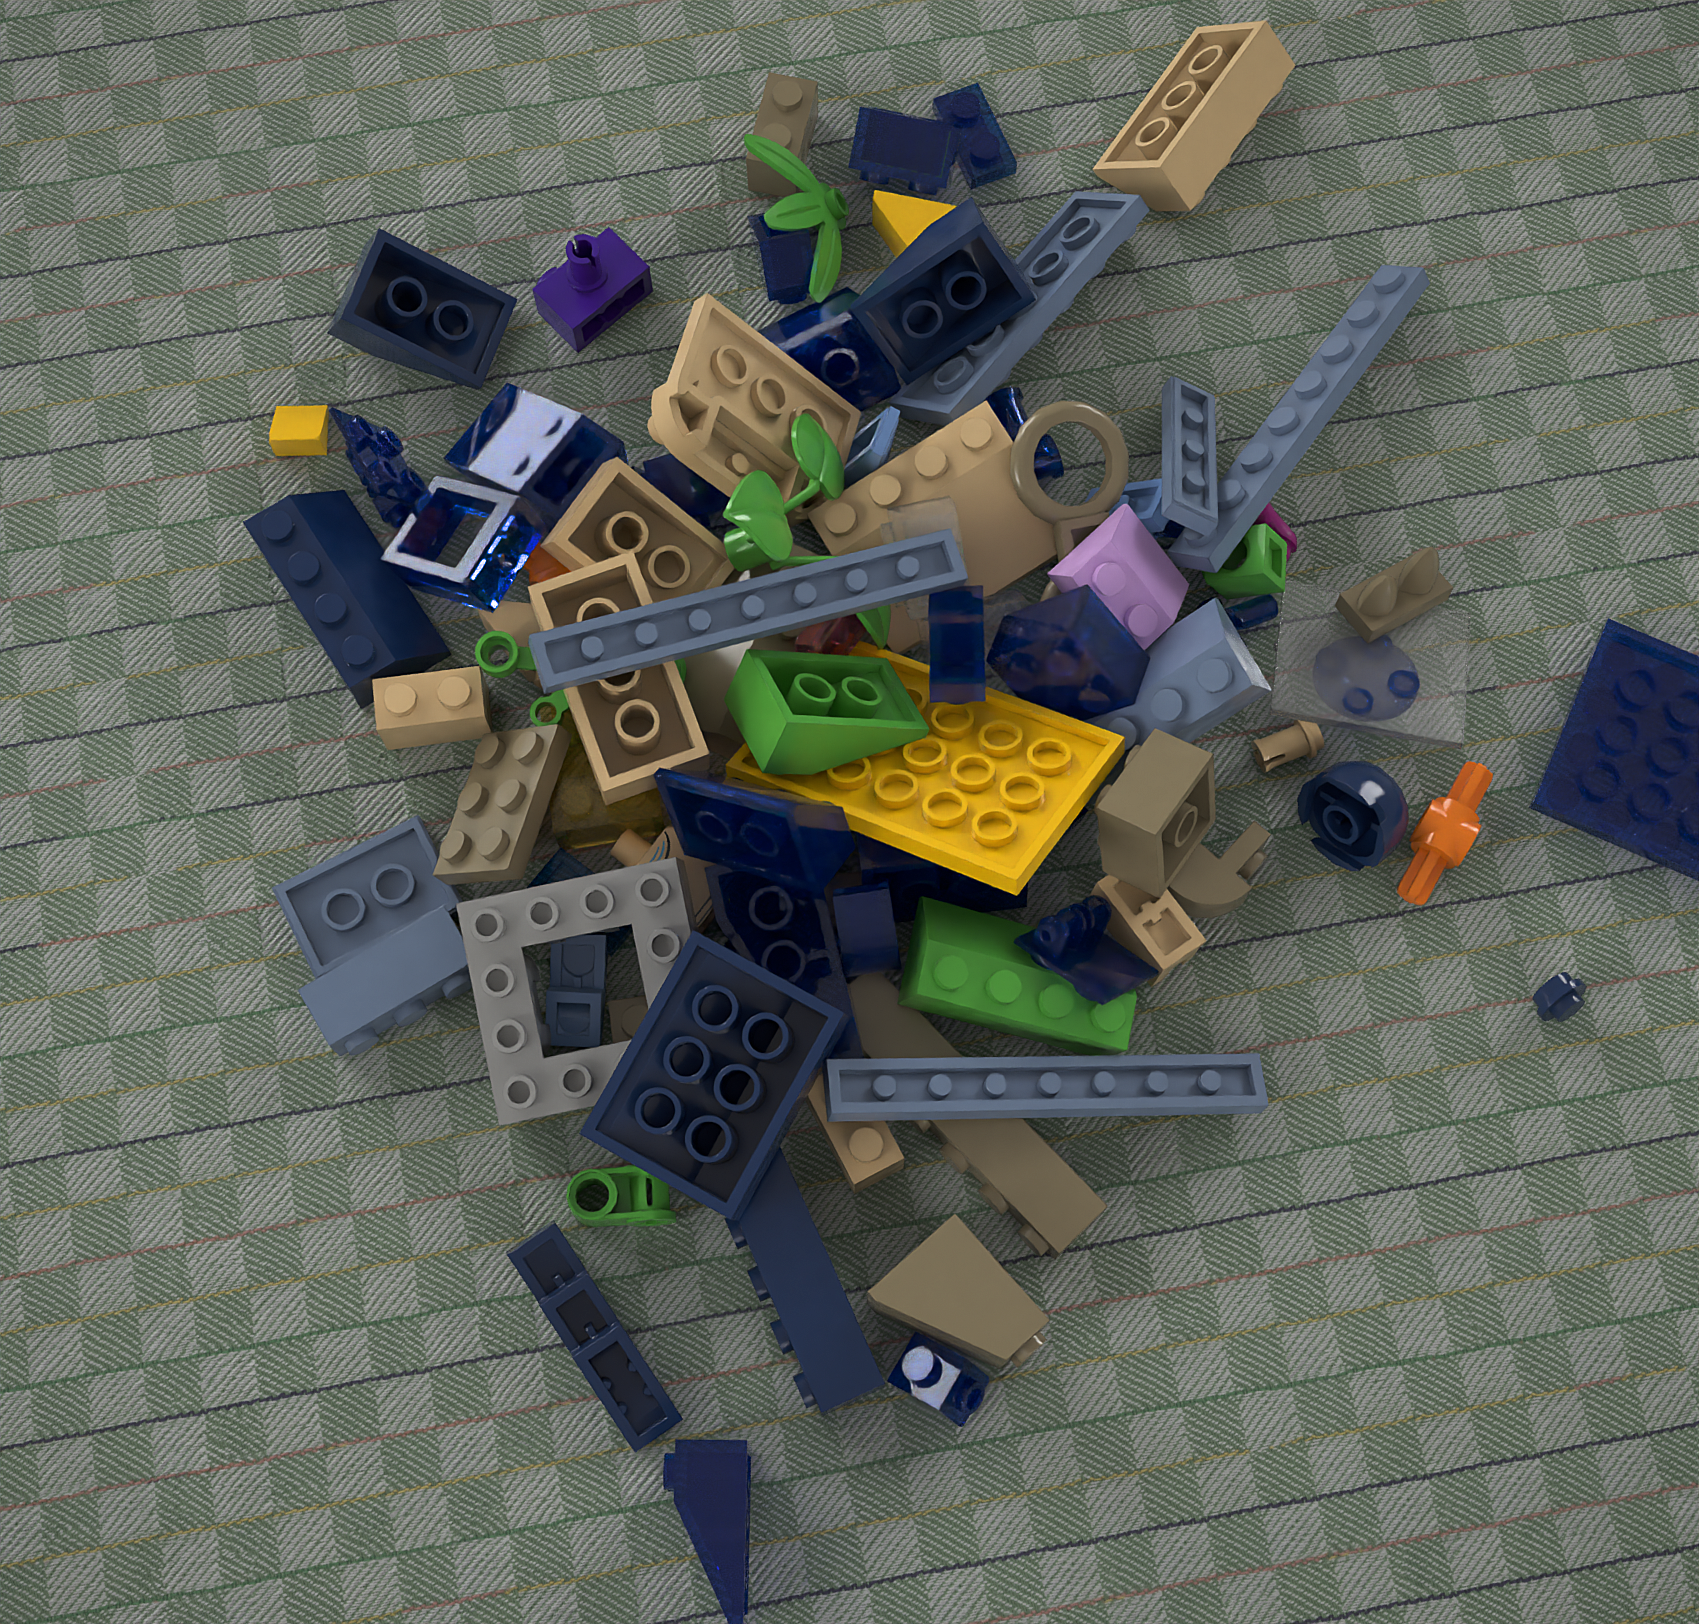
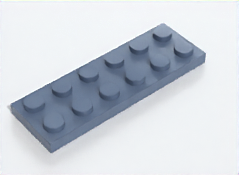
(1057, 267)

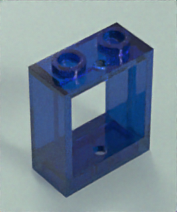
(479, 576)

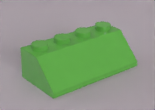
(973, 972)

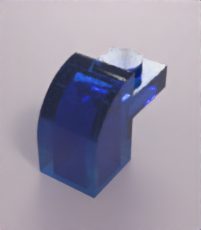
(957, 645)
(867, 929)

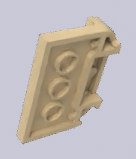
(736, 404)

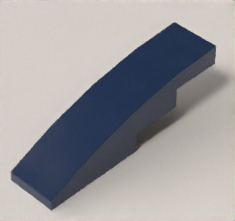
(594, 1336)

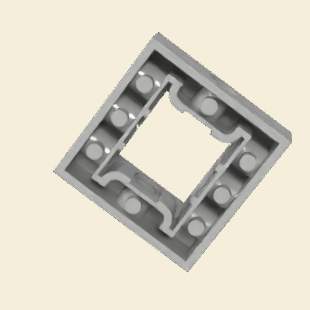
(503, 979)

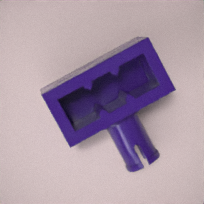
(592, 287)

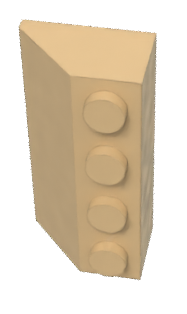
(1196, 115)

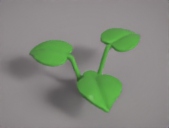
(761, 513)

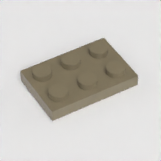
(502, 805)

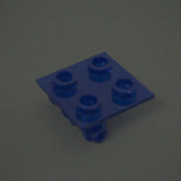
(380, 467)
(1083, 954)

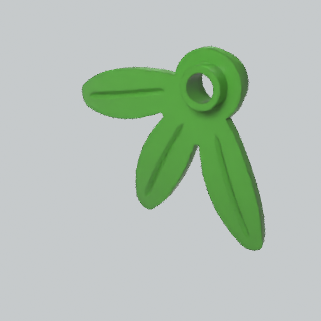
(800, 211)

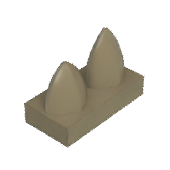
(1395, 595)

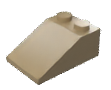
(627, 514)

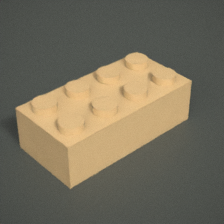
(632, 718)

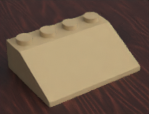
(972, 467)

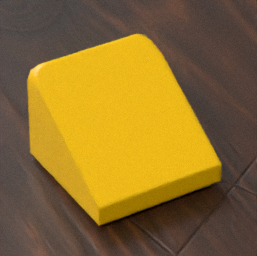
(299, 430)

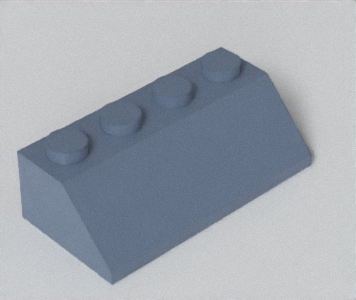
(1192, 684)

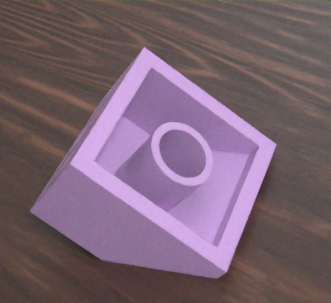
(1127, 574)

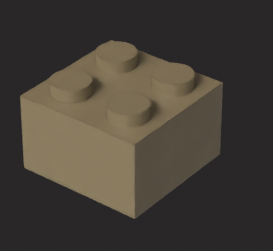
(1156, 812)

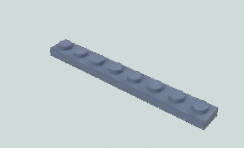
(1302, 414)
(746, 610)
(1042, 1087)

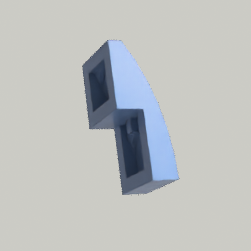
(577, 990)

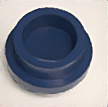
(1559, 997)

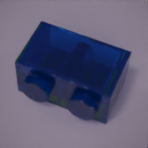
(904, 148)

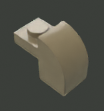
(1212, 885)

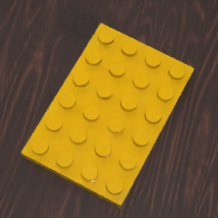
(974, 795)

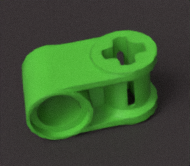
(626, 1200)

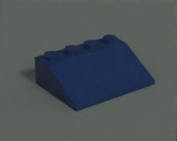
(715, 1076)

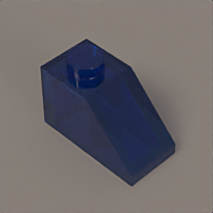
(782, 260)

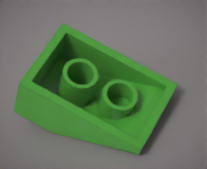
(819, 709)

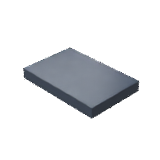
(364, 895)

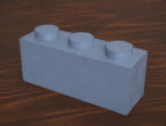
(389, 983)

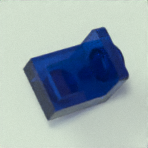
(939, 1379)

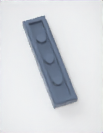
(1189, 456)

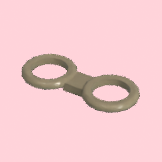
(1077, 522)

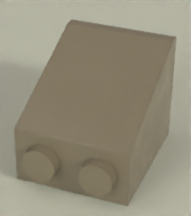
(961, 1298)

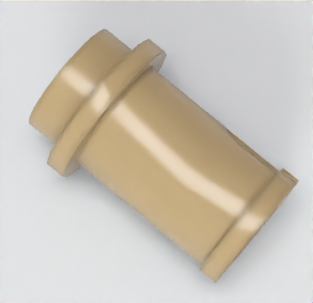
(1288, 744)

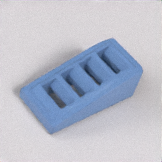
(871, 446)

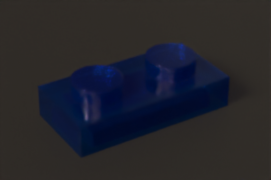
(982, 147)

